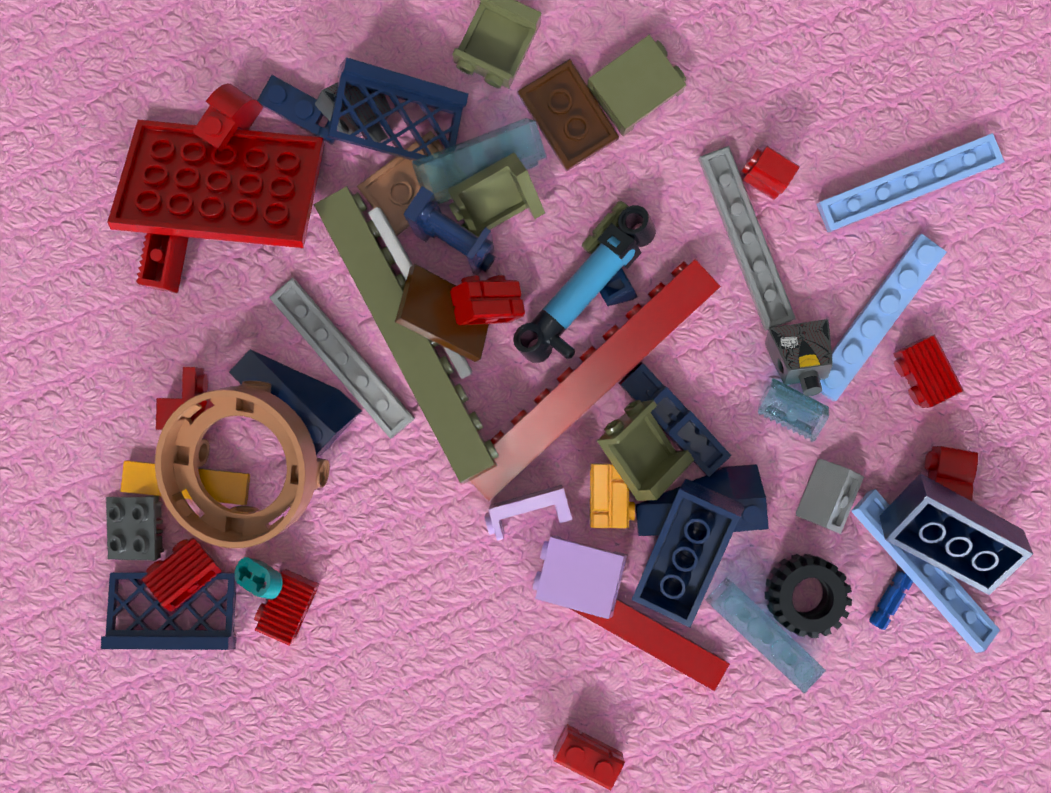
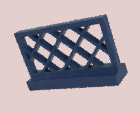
(395, 86)
(169, 639)

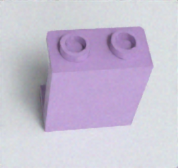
(526, 503)
(579, 577)

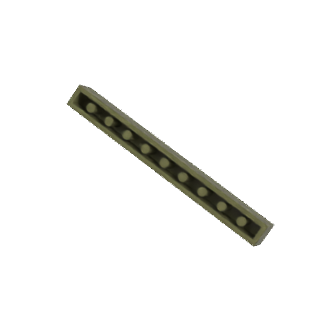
(415, 354)

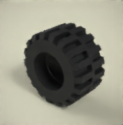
(828, 610)

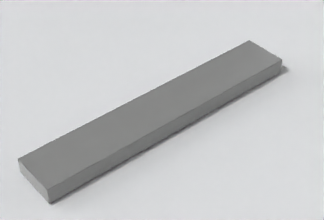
(746, 238)
(404, 263)
(342, 358)

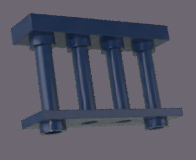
(428, 221)

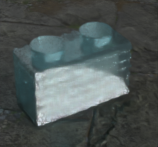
(793, 410)

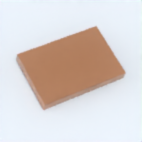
(396, 186)

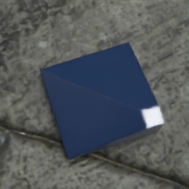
(618, 290)

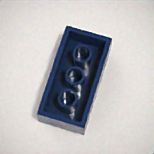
(955, 534)
(688, 552)

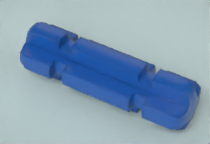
(891, 600)

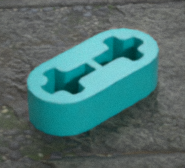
(260, 573)

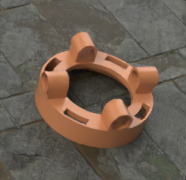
(184, 450)

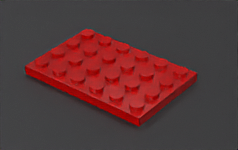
(247, 193)

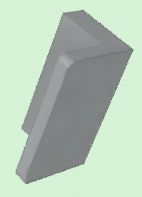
(829, 495)

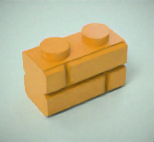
(609, 498)

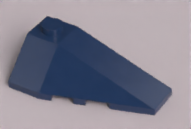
(320, 406)
(735, 482)

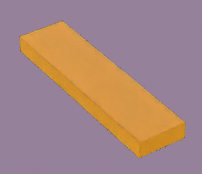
(221, 485)

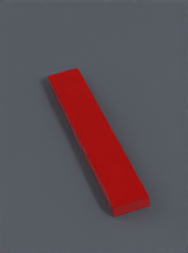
(663, 644)

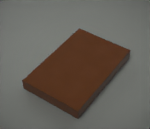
(568, 115)
(429, 311)

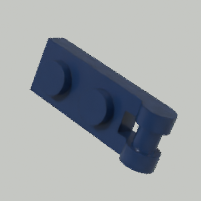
(294, 106)

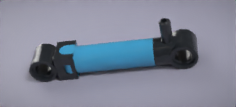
(615, 250)

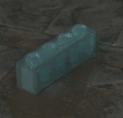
(459, 162)
(765, 635)

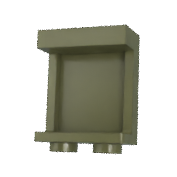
(497, 41)
(636, 84)
(495, 195)
(643, 452)

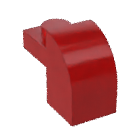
(227, 111)
(193, 384)

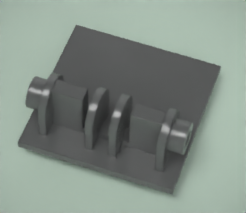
(133, 528)

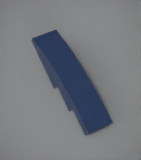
(676, 419)

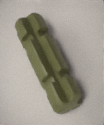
(591, 242)

